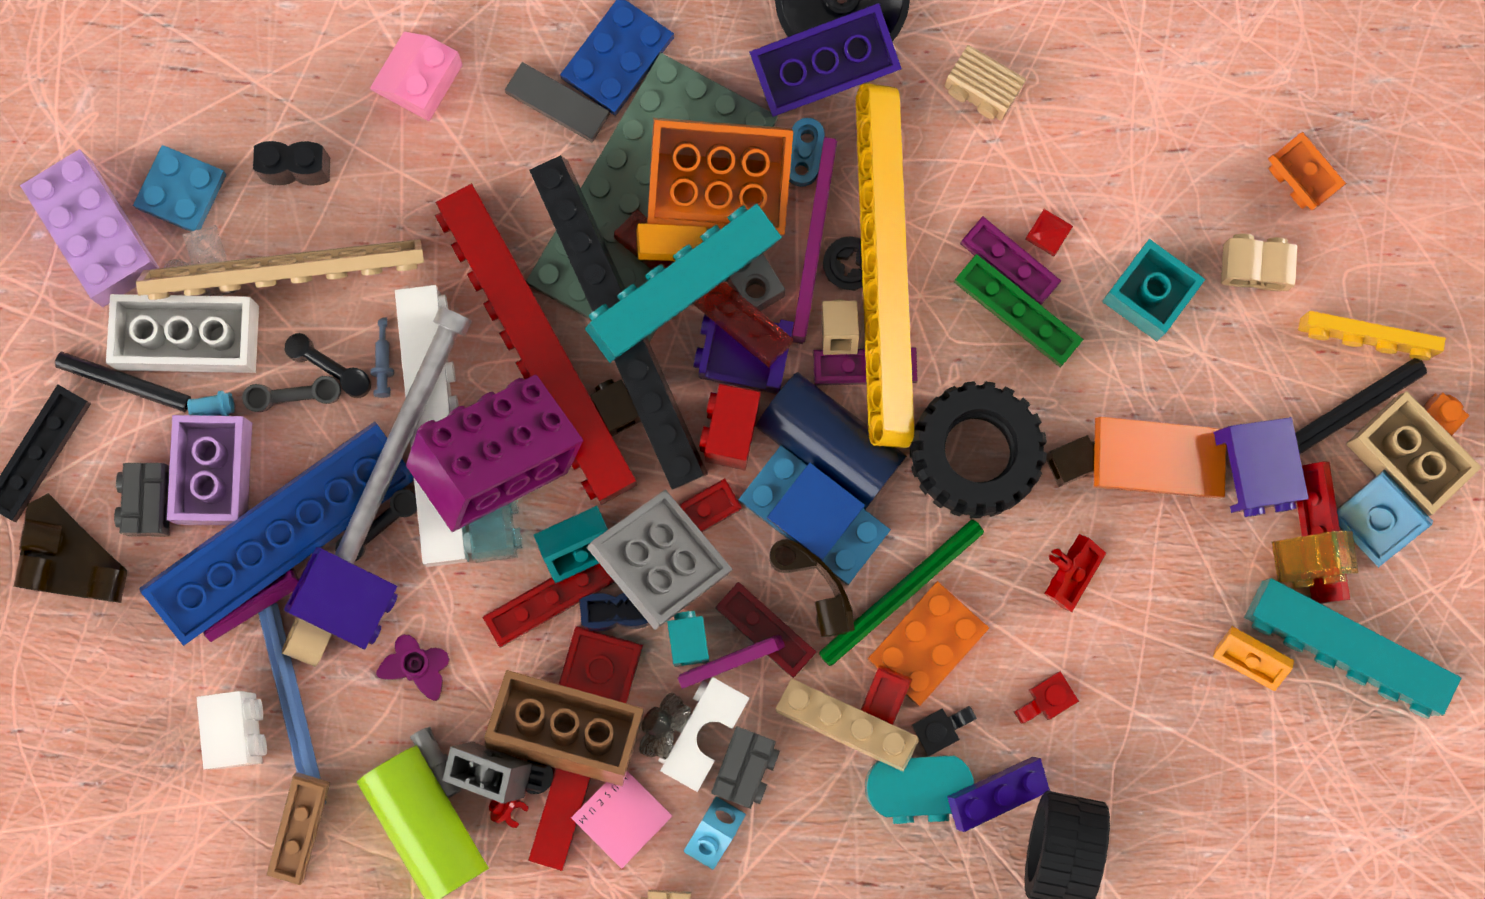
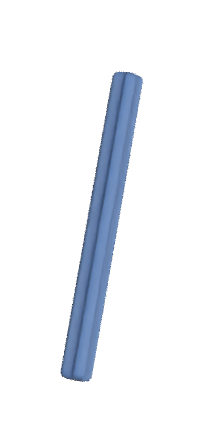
(288, 692)

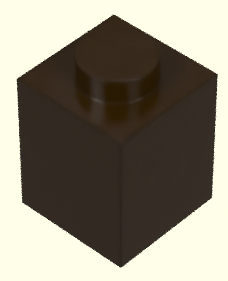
(615, 406)
(1072, 460)

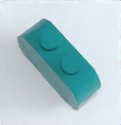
(917, 790)

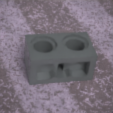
(758, 273)

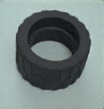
(1067, 848)

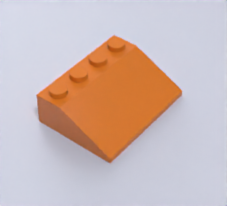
(714, 168)

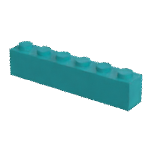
(681, 283)
(1352, 648)

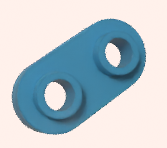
(806, 153)

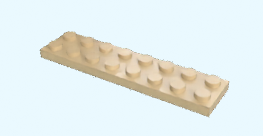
(269, 269)

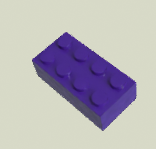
(825, 60)

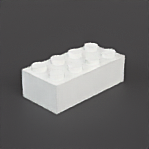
(182, 333)

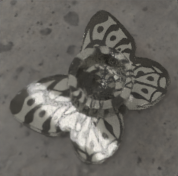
(661, 724)

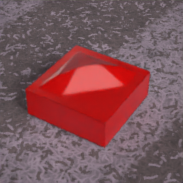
(1049, 232)

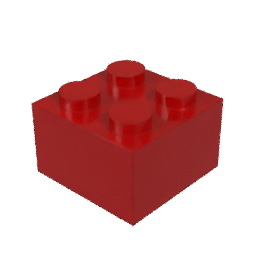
(731, 427)

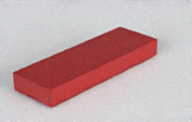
(556, 825)

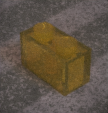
(1315, 557)

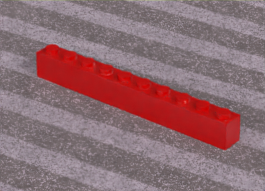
(532, 338)

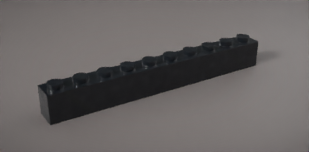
(601, 286)

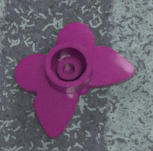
(416, 665)

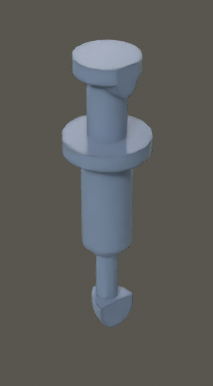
(382, 368)

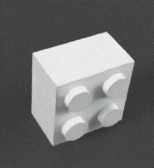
(231, 730)

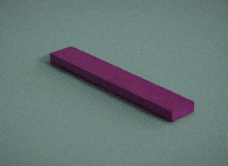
(814, 240)

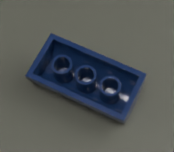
(829, 438)

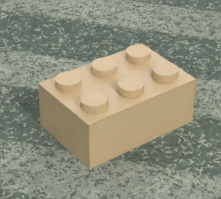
(1414, 453)

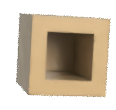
(840, 327)

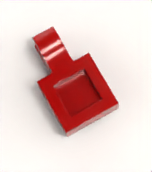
(1050, 698)

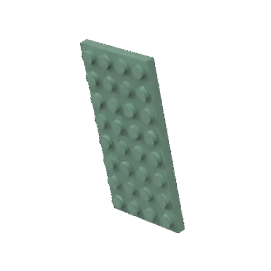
(622, 171)

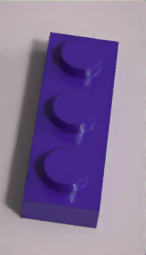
(998, 794)

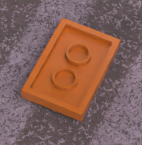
(929, 641)

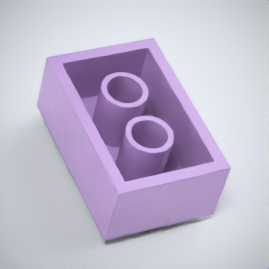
(209, 469)

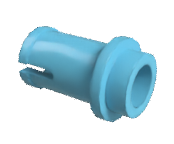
(215, 405)

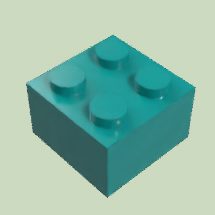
(1153, 290)

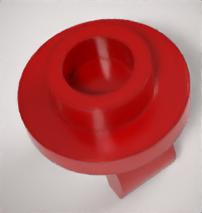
(502, 811)

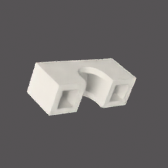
(715, 704)

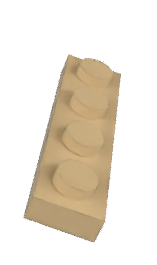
(847, 725)

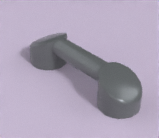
(261, 398)

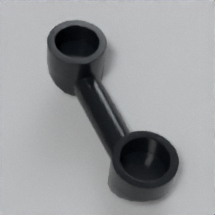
(352, 380)
(401, 505)

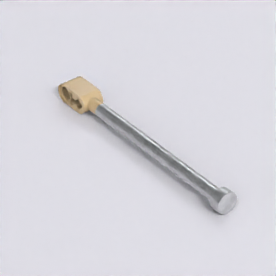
(308, 641)

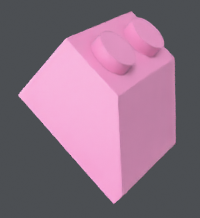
(418, 74)

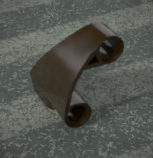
(833, 614)

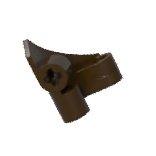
(63, 557)

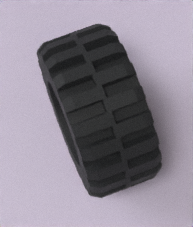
(1004, 412)

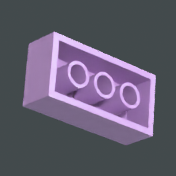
(89, 227)

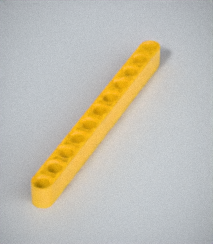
(884, 266)

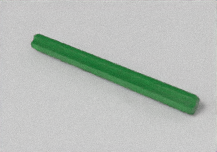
(902, 592)

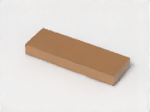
(298, 828)

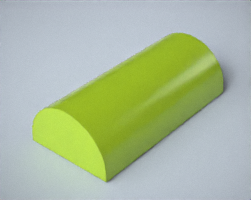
(422, 824)

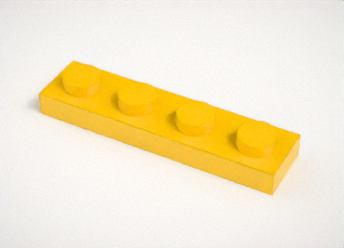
(1385, 338)

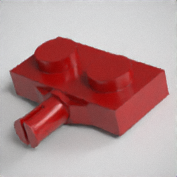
(1074, 571)

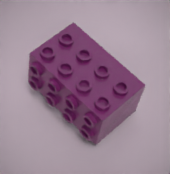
(493, 451)

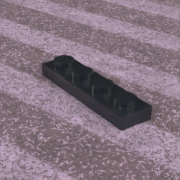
(39, 450)

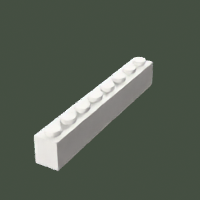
(415, 317)

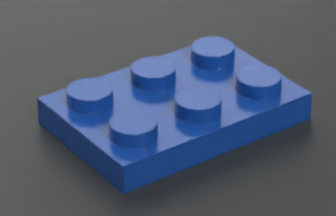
(617, 56)

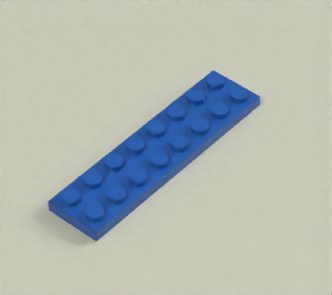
(269, 538)

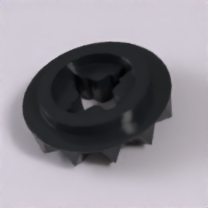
(834, 270)

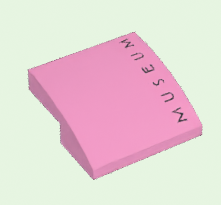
(621, 819)

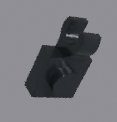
(939, 730)

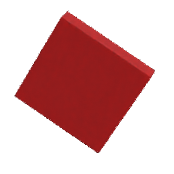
(601, 664)

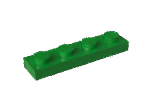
(1018, 310)

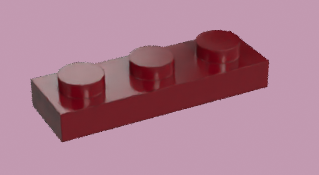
(760, 623)

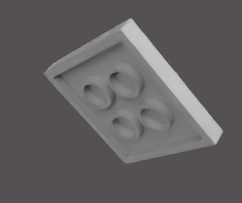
(659, 559)

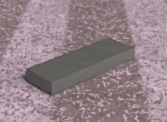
(557, 102)

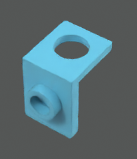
(713, 835)

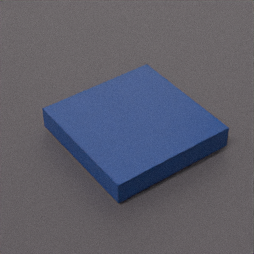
(815, 511)

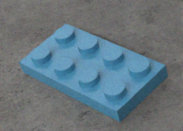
(854, 545)

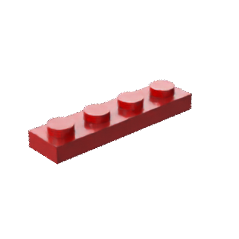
(1320, 516)

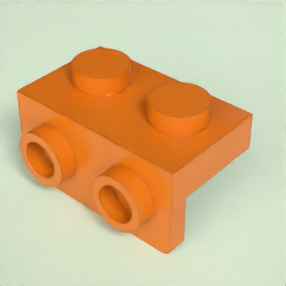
(1306, 172)

